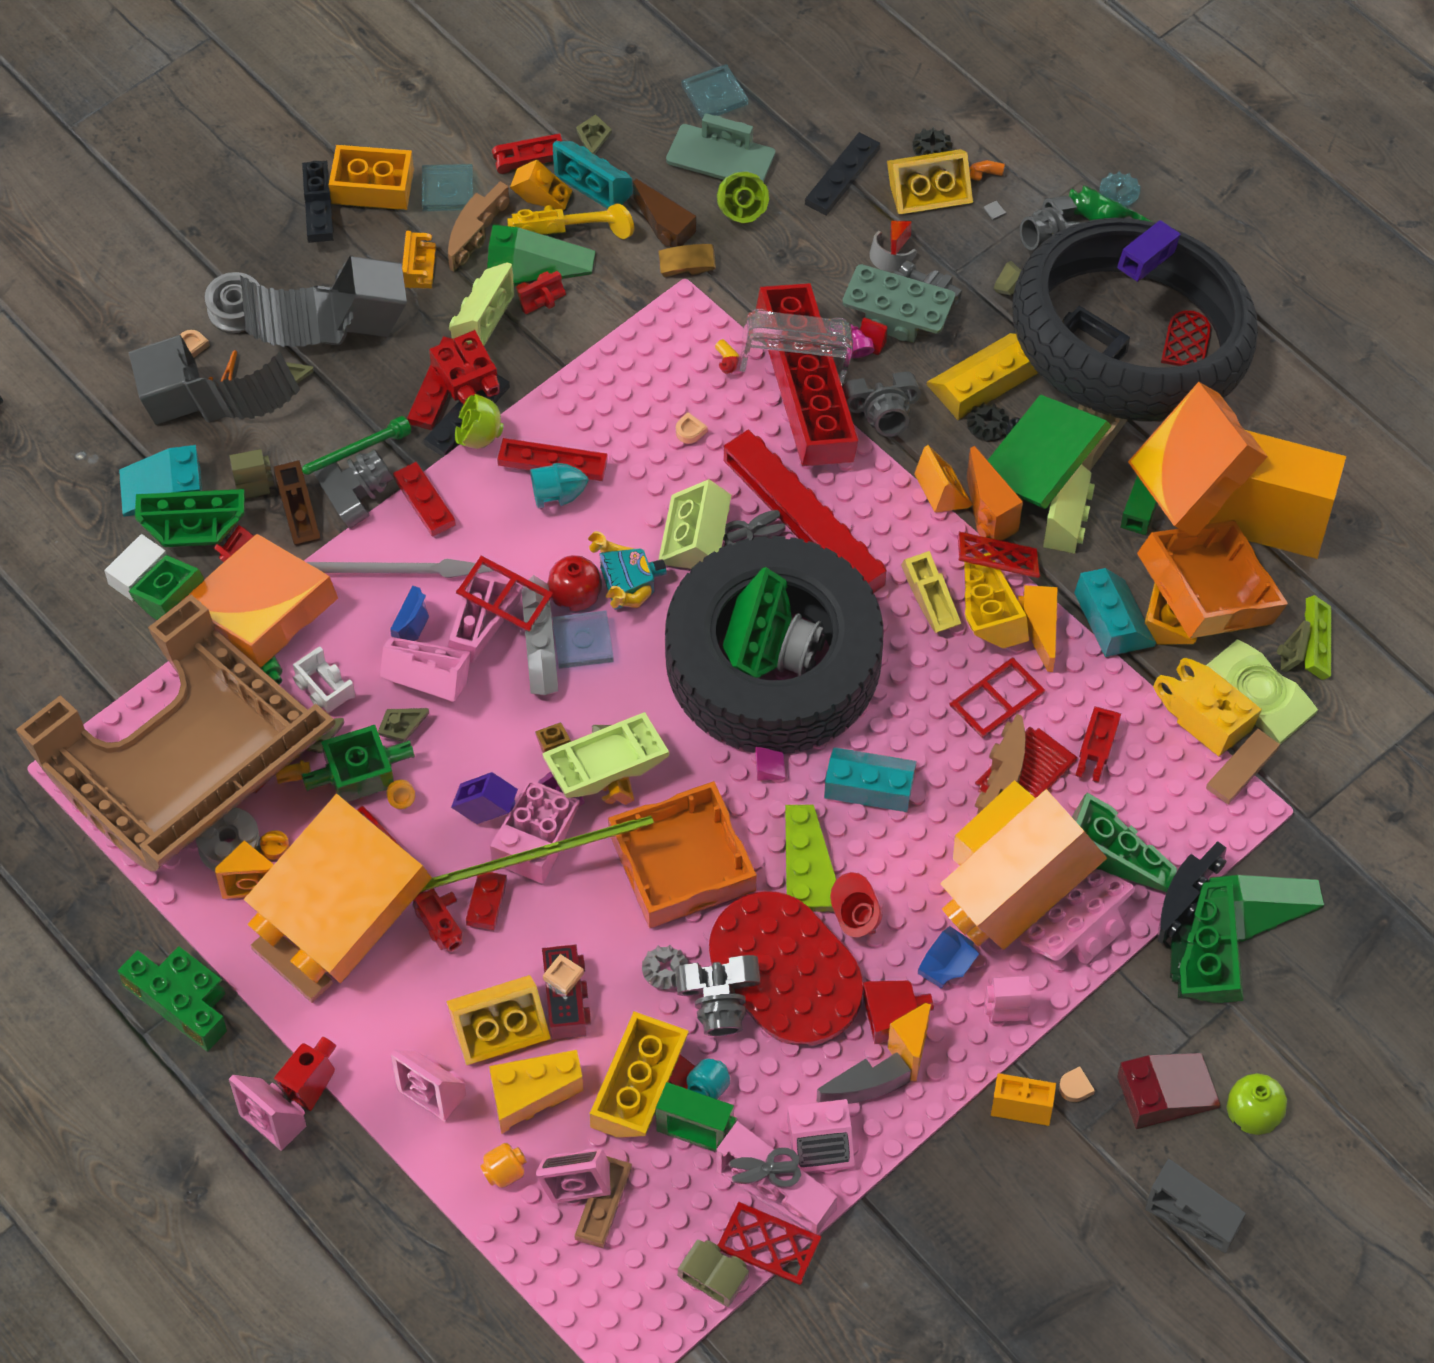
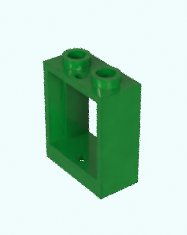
(693, 1117)

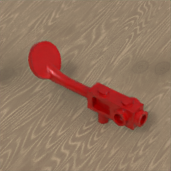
(437, 919)

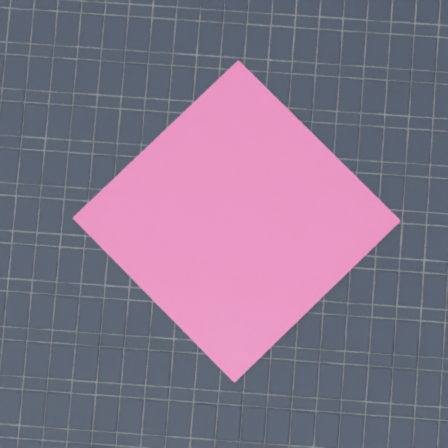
(626, 403)

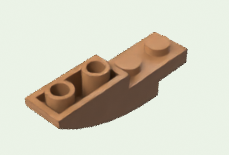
(470, 225)
(1006, 761)

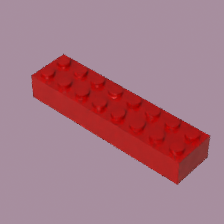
(810, 387)

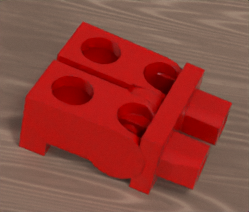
(465, 368)

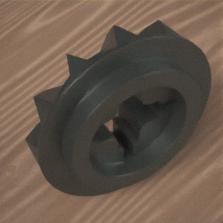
(922, 146)
(995, 428)

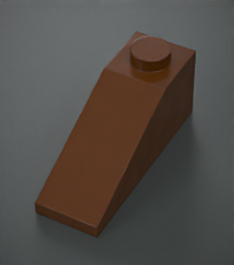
(667, 219)
(296, 502)

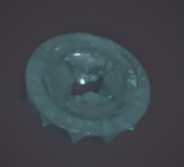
(1124, 196)

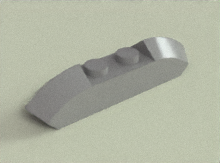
(539, 642)

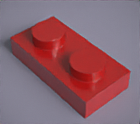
(486, 900)

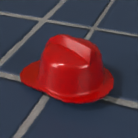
(855, 905)

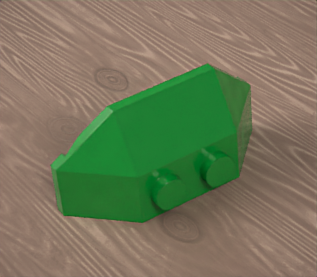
(190, 517)
(758, 624)

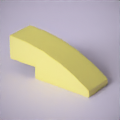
(931, 592)

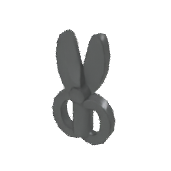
(755, 528)
(759, 1169)

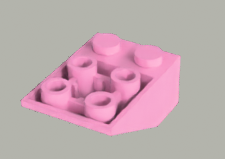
(536, 820)

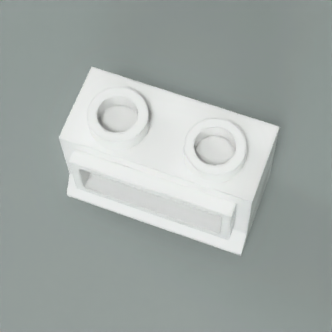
(314, 663)

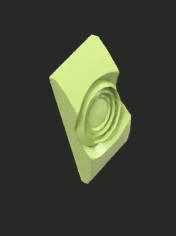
(1282, 700)
(605, 756)

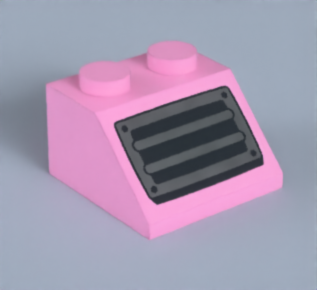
(821, 1136)
(575, 1175)

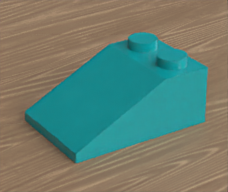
(164, 472)

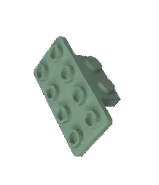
(719, 149)
(898, 302)

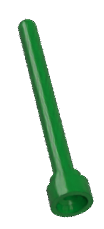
(397, 429)

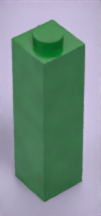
(1139, 509)

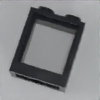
(1099, 329)

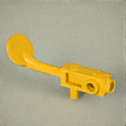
(554, 220)

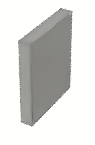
(994, 210)

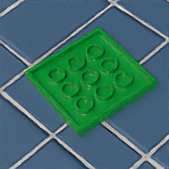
(1046, 449)

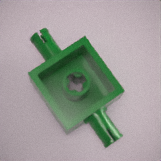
(357, 764)

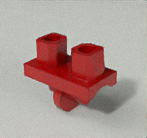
(541, 292)

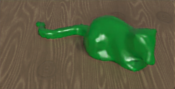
(1098, 206)

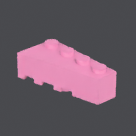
(803, 1203)

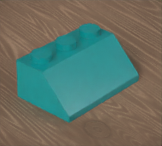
(591, 174)
(1112, 612)
(869, 779)

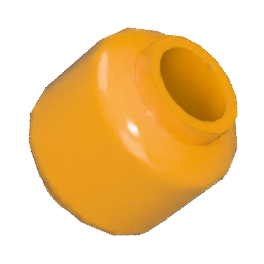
(503, 1165)

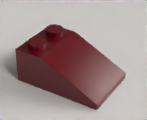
(1166, 1087)

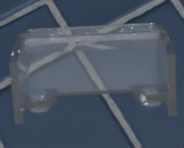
(798, 335)

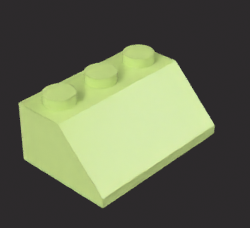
(485, 304)
(1068, 512)
(695, 524)

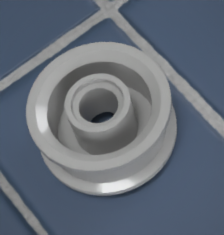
(225, 302)
(800, 645)
(234, 825)

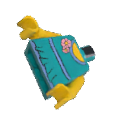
(626, 572)

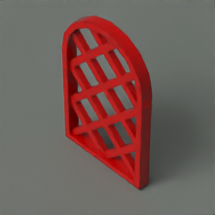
(1166, 360)

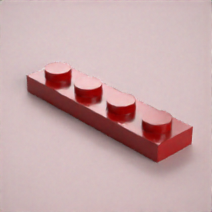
(430, 397)
(534, 455)

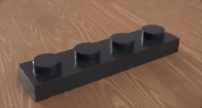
(842, 173)
(442, 437)

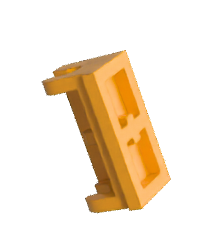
(418, 260)
(1023, 1099)

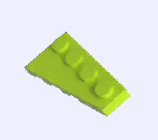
(807, 859)

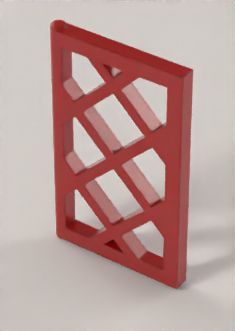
(1009, 548)
(764, 1219)

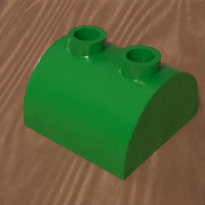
(165, 586)

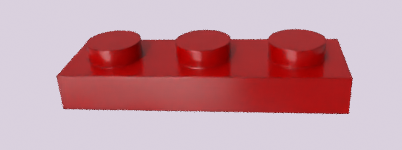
(424, 499)

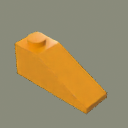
(1041, 612)

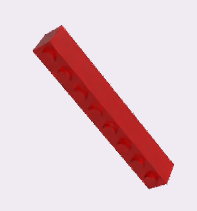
(797, 505)

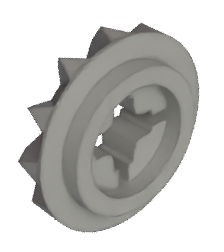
(650, 966)

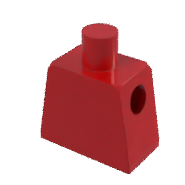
(888, 1002)
(307, 1073)

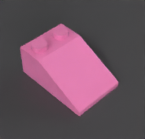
(427, 1082)
(267, 1109)

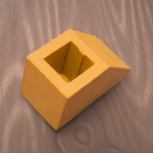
(540, 186)

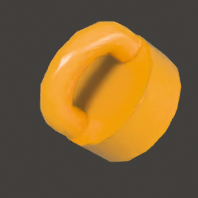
(400, 794)
(274, 844)

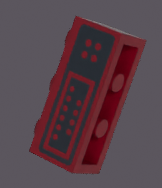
(566, 1012)

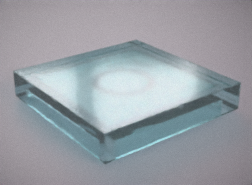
(715, 91)
(446, 186)
(582, 639)

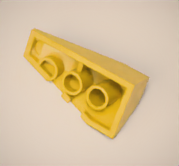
(993, 607)

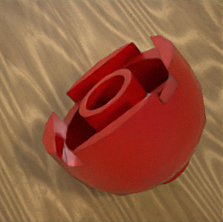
(574, 582)

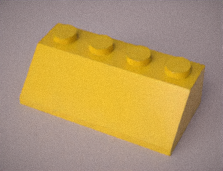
(982, 376)
(637, 1077)

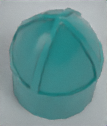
(557, 483)

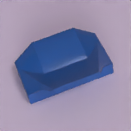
(411, 616)
(948, 957)

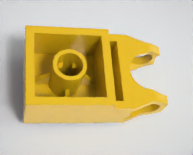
(1208, 706)

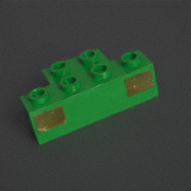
(180, 992)

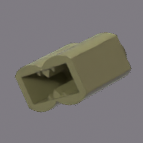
(252, 473)
(713, 1272)

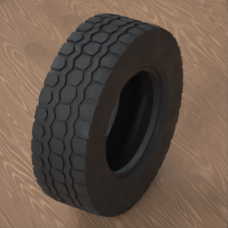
(777, 712)

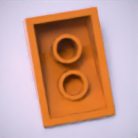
(994, 502)

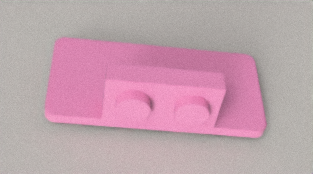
(1081, 920)

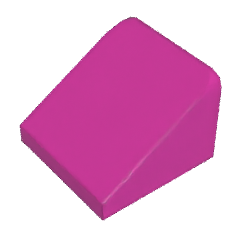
(769, 764)

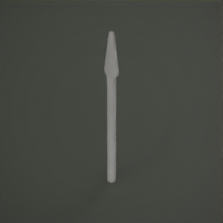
(447, 567)

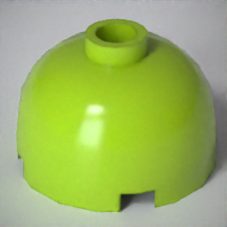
(752, 194)
(479, 424)
(1257, 1103)

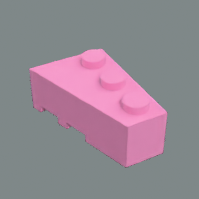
(475, 624)
(426, 667)

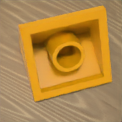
(940, 482)
(1163, 622)
(241, 871)
(908, 1037)

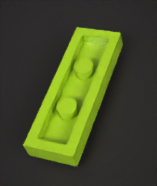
(1318, 650)

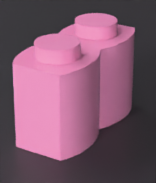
(1008, 998)

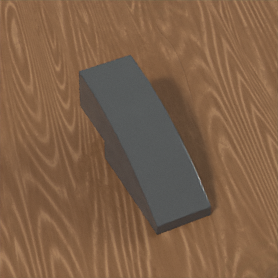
(866, 1082)

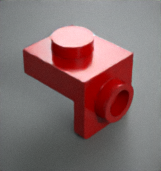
(234, 543)

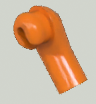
(985, 166)

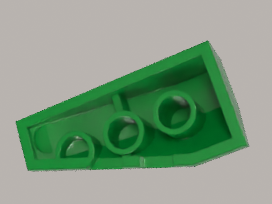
(536, 253)
(1125, 851)
(1269, 901)
(1212, 954)

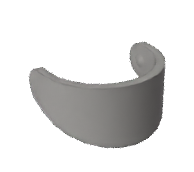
(884, 260)

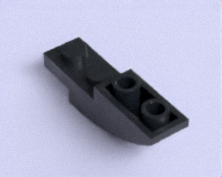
(317, 201)
(1186, 888)

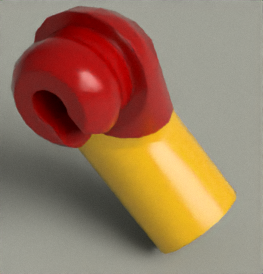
(730, 357)

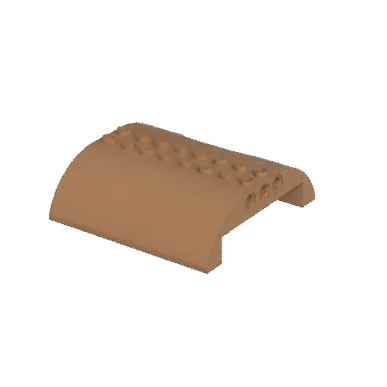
(192, 758)

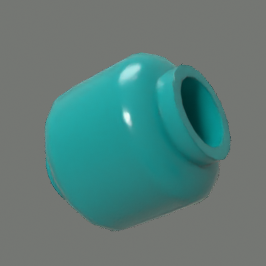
(709, 1078)

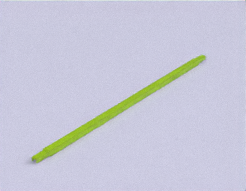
(537, 852)

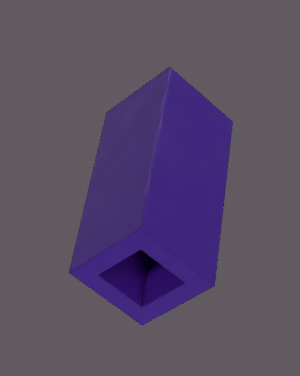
(1148, 250)

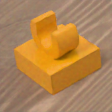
(620, 791)

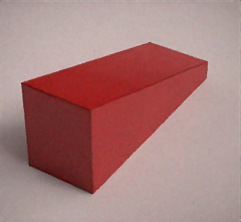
(899, 235)

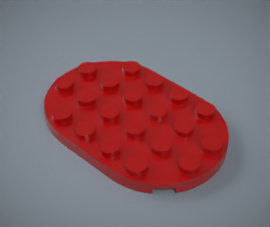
(806, 974)

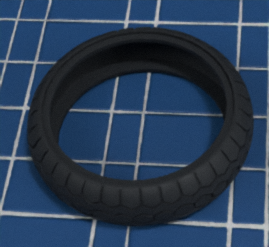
(1108, 383)

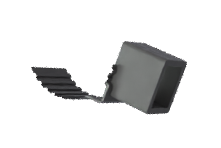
(362, 300)
(172, 386)

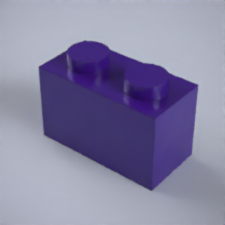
(484, 798)

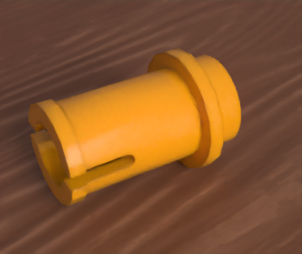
(293, 772)

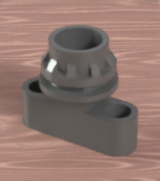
(1048, 221)
(886, 407)
(354, 483)
(720, 1008)

